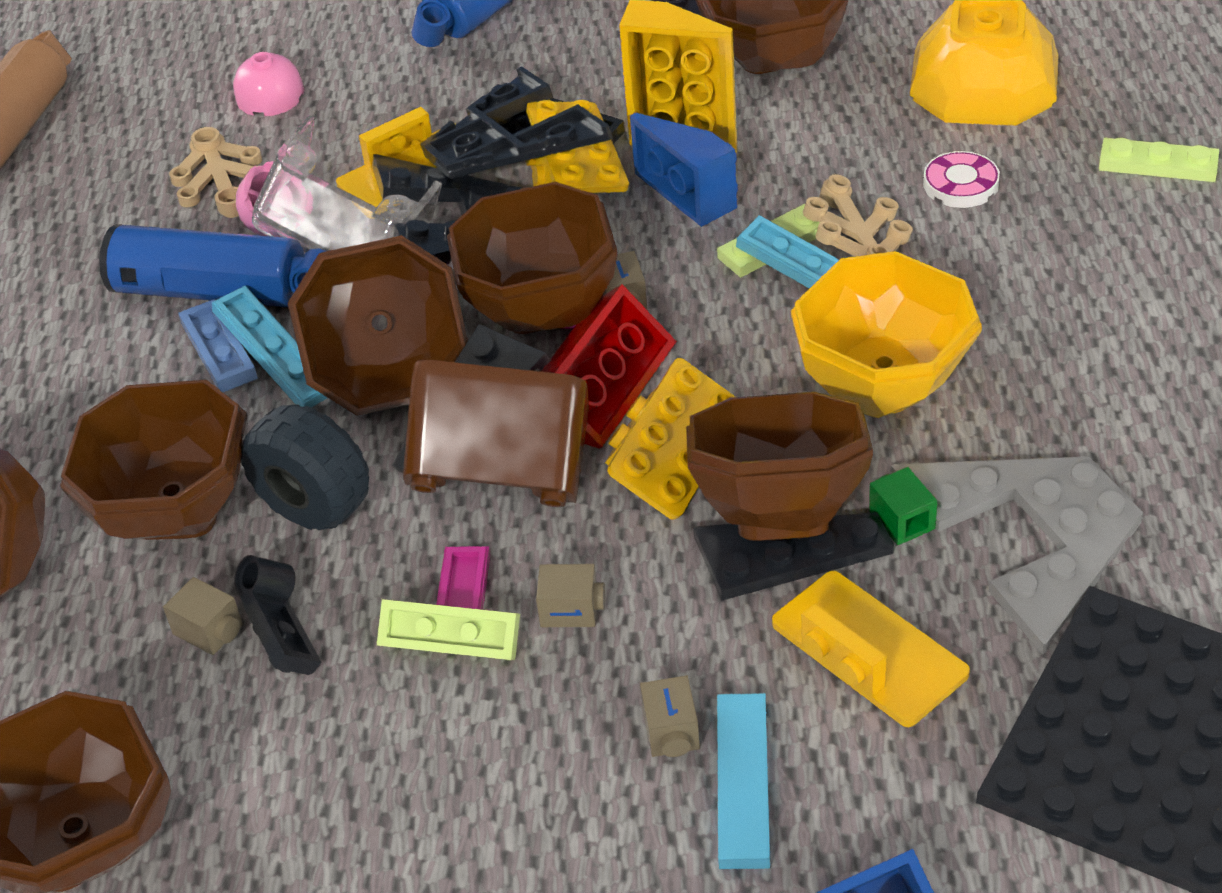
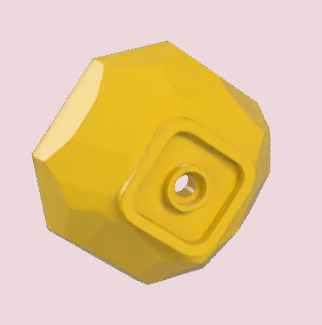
(985, 64)
(884, 330)

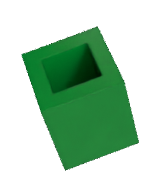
(903, 505)

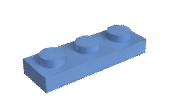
(217, 347)

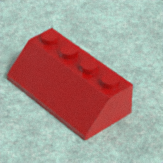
(616, 357)

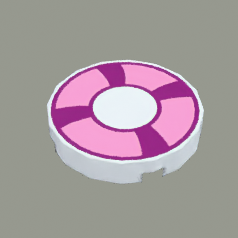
(961, 179)

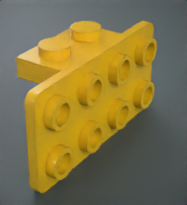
(393, 139)
(587, 168)
(652, 449)
(871, 648)

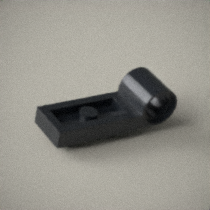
(265, 592)

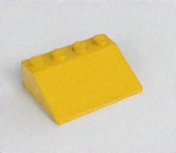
(678, 68)

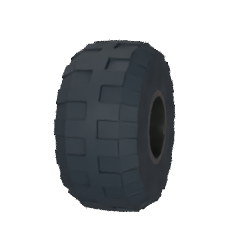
(305, 467)

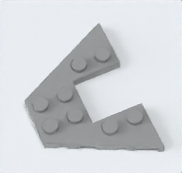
(1071, 505)

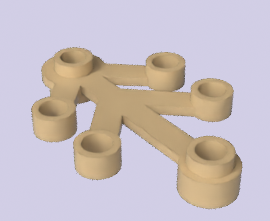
(209, 145)
(836, 194)

